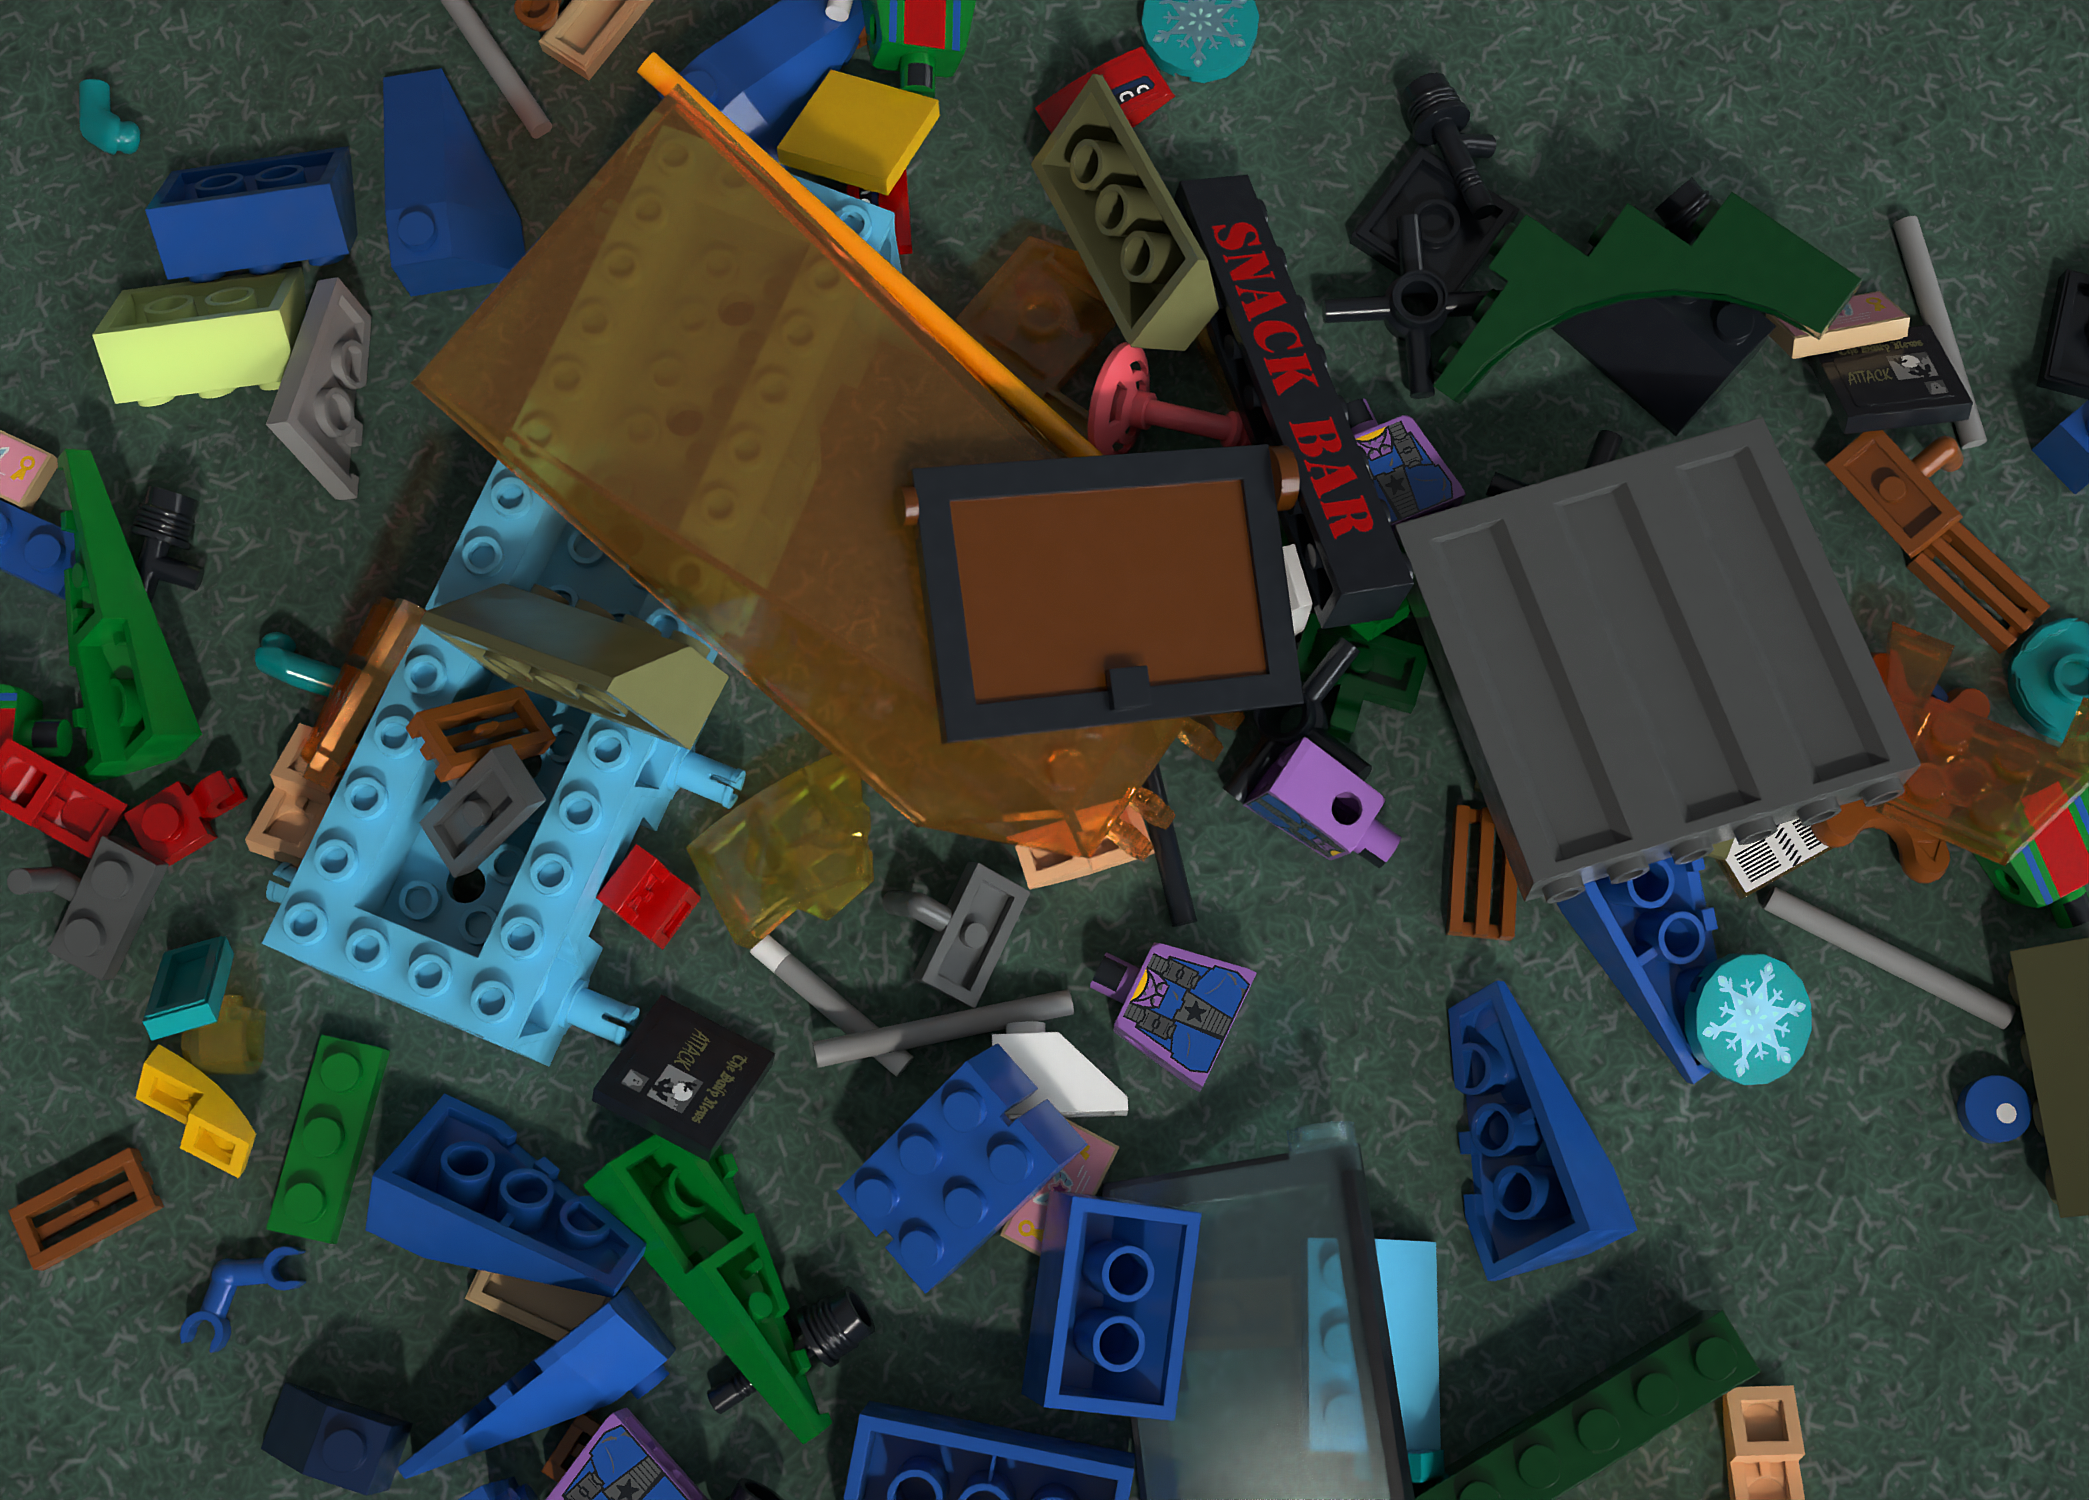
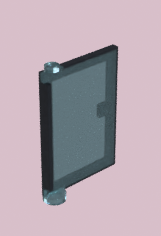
(1284, 1334)

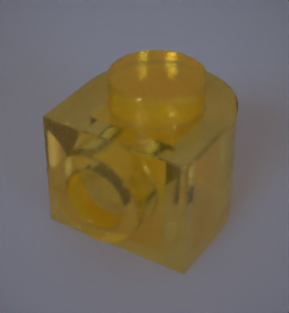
(231, 1044)

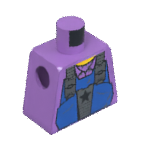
(1403, 465)
(1300, 797)
(1175, 1006)
(625, 1465)

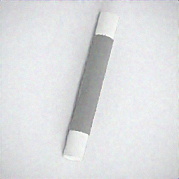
(823, 997)

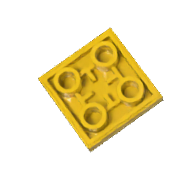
(858, 132)

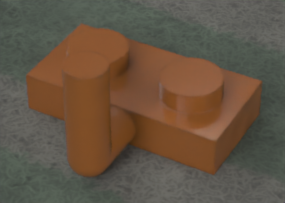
(1898, 488)

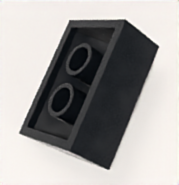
(1669, 350)

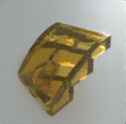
(788, 851)

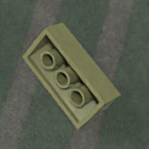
(1126, 224)
(586, 658)
(2054, 1004)

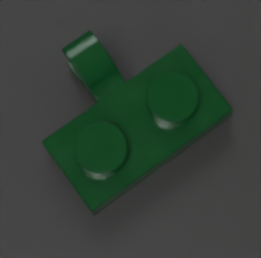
(1382, 673)

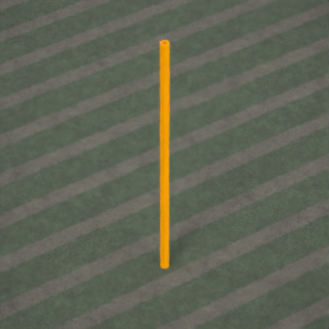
(970, 351)

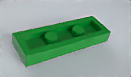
(328, 1139)

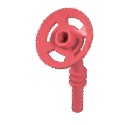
(1140, 409)

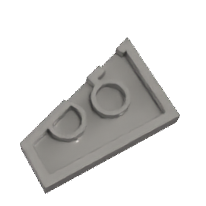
(319, 387)

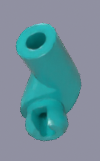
(100, 125)
(279, 661)

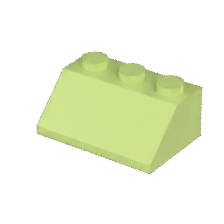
(201, 336)

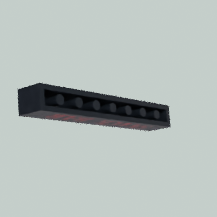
(1290, 401)

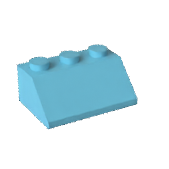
(1411, 1309)

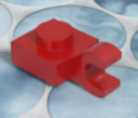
(178, 820)

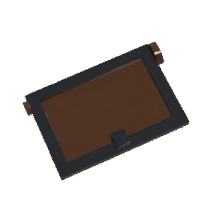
(1104, 588)

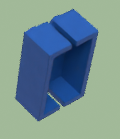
(960, 1167)

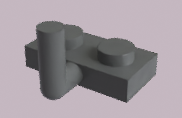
(482, 810)
(103, 906)
(966, 933)

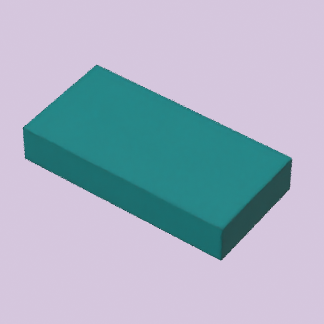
(189, 987)

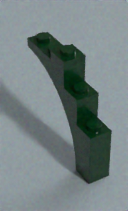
(1735, 259)

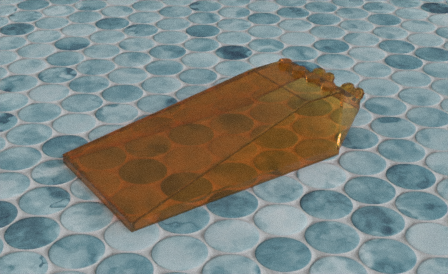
(731, 430)

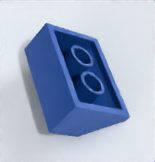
(255, 215)
(1111, 1306)

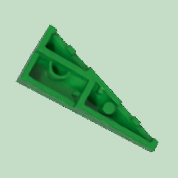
(125, 672)
(714, 1265)

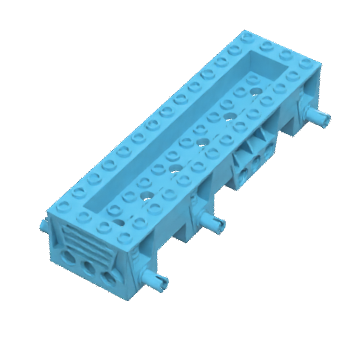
(372, 887)

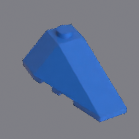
(774, 66)
(442, 195)
(1652, 945)
(1535, 1162)
(482, 1202)
(585, 1370)

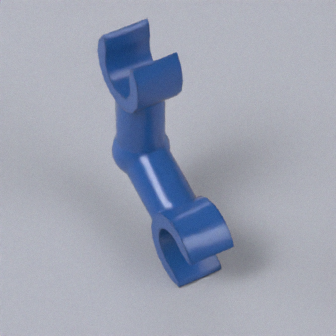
(225, 1279)

